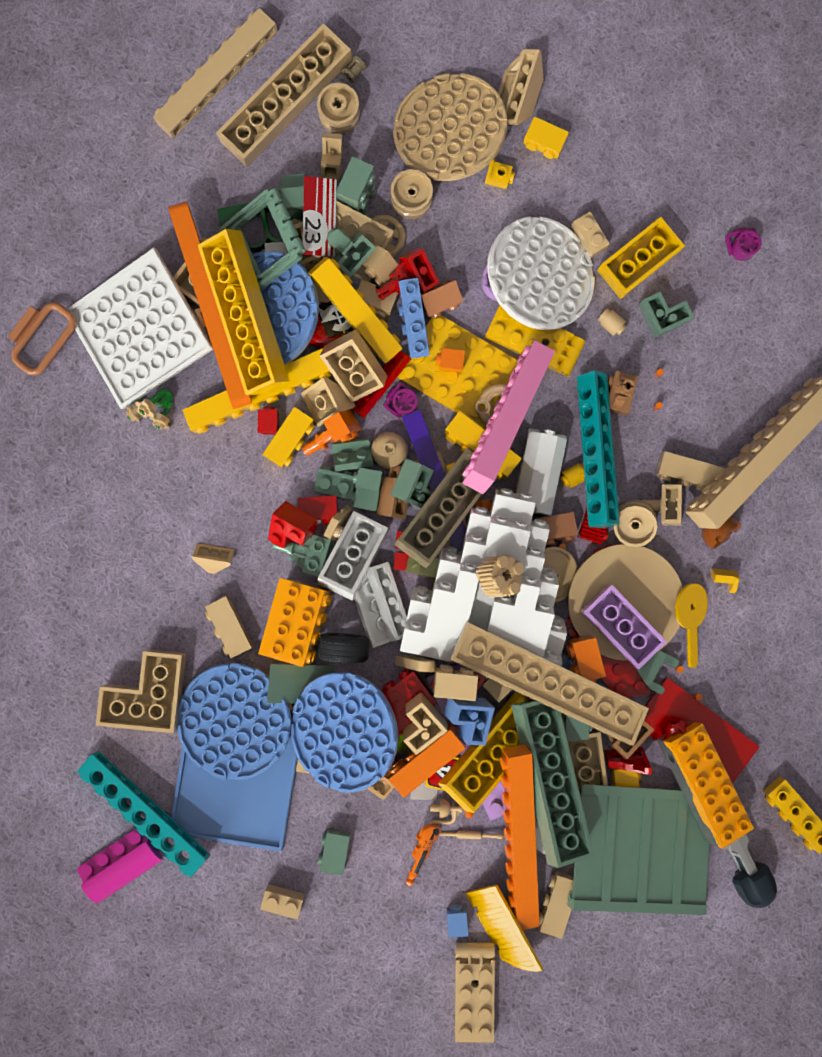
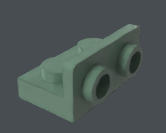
(352, 454)
(334, 483)

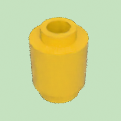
(573, 476)

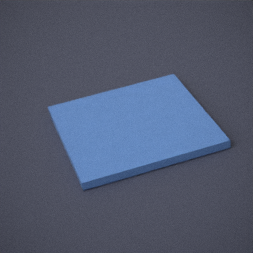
(236, 811)

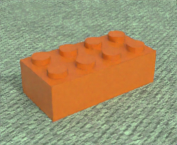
(416, 769)

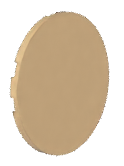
(450, 126)
(640, 577)

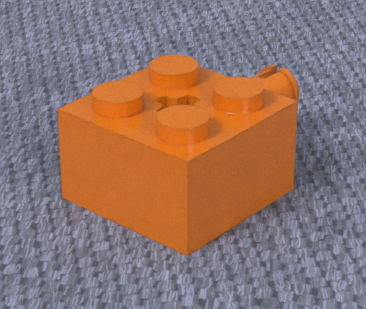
(585, 657)

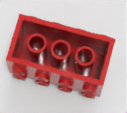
(402, 691)

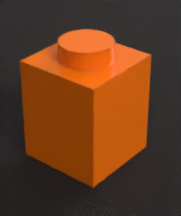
(450, 360)

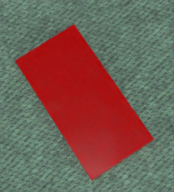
(675, 703)

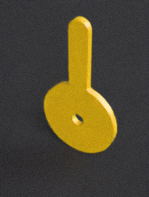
(691, 618)

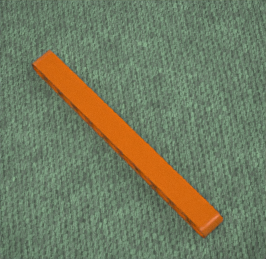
(189, 241)

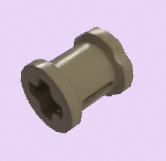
(354, 69)

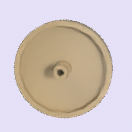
(565, 567)

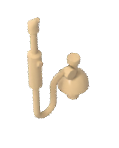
(444, 809)

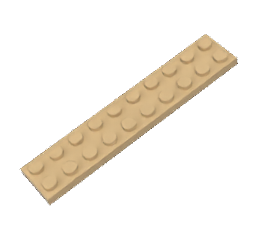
(549, 684)

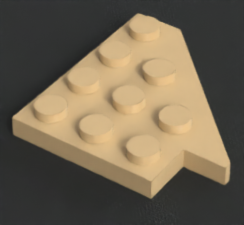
(351, 221)

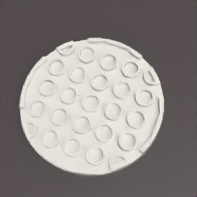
(540, 273)

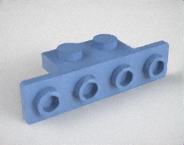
(413, 318)

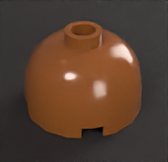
(716, 537)

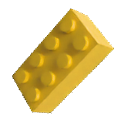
(640, 258)
(467, 434)

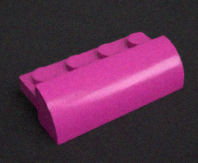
(118, 866)

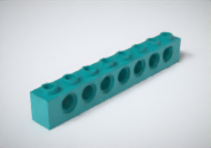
(597, 450)
(154, 814)

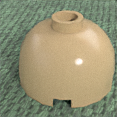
(389, 450)

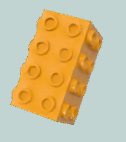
(295, 622)

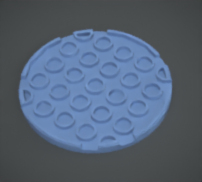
(290, 305)
(229, 723)
(344, 732)

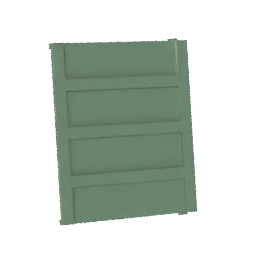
(644, 853)

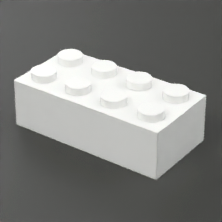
(352, 555)

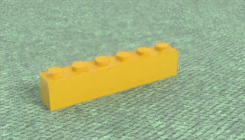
(354, 309)

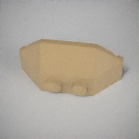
(522, 86)

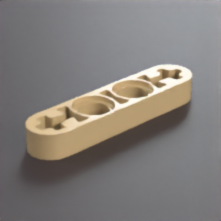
(415, 663)

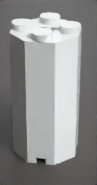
(541, 468)

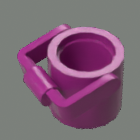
(745, 244)
(403, 400)

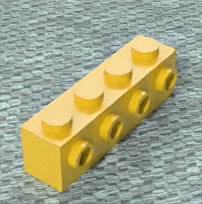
(796, 811)

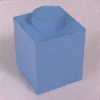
(457, 921)

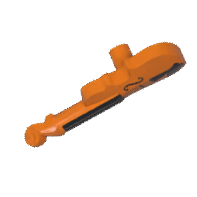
(426, 838)

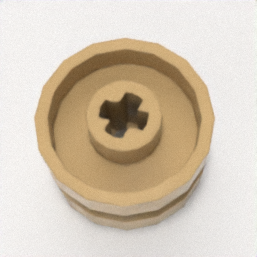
(338, 108)
(412, 205)
(638, 534)

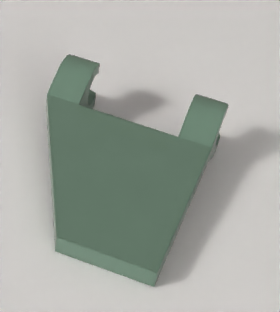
(651, 667)

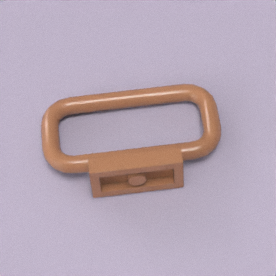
(26, 328)

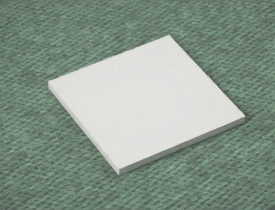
(139, 329)

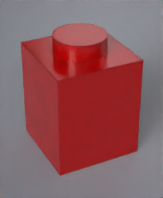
(268, 421)

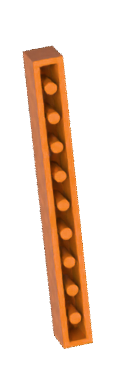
(520, 834)

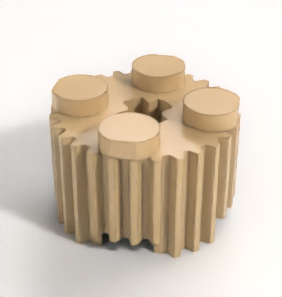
(500, 576)

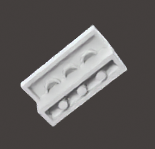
(380, 606)

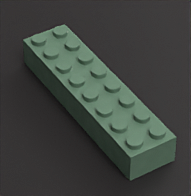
(554, 783)

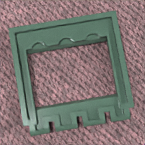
(288, 232)

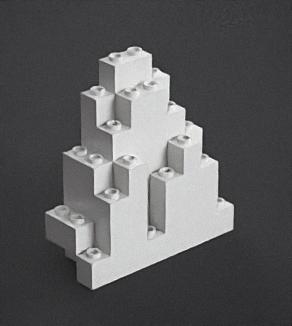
(523, 619)

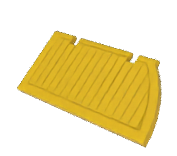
(503, 928)

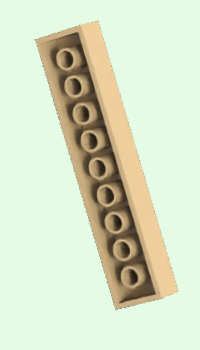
(759, 457)

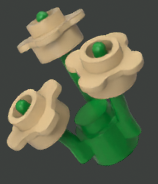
(147, 408)

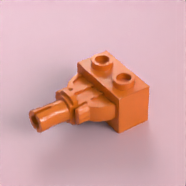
(340, 427)

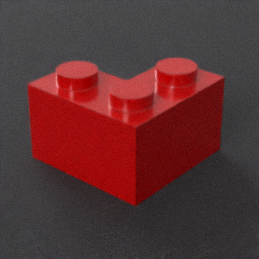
(291, 524)

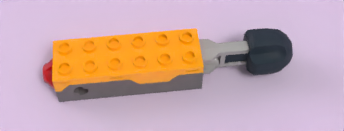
(716, 806)

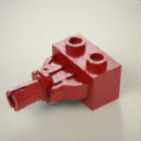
(411, 265)

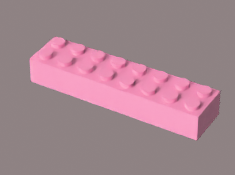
(507, 417)

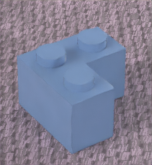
(472, 717)

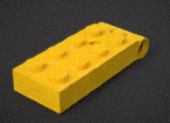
(516, 336)

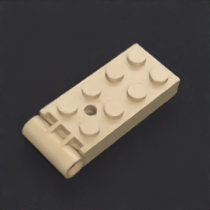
(474, 1000)

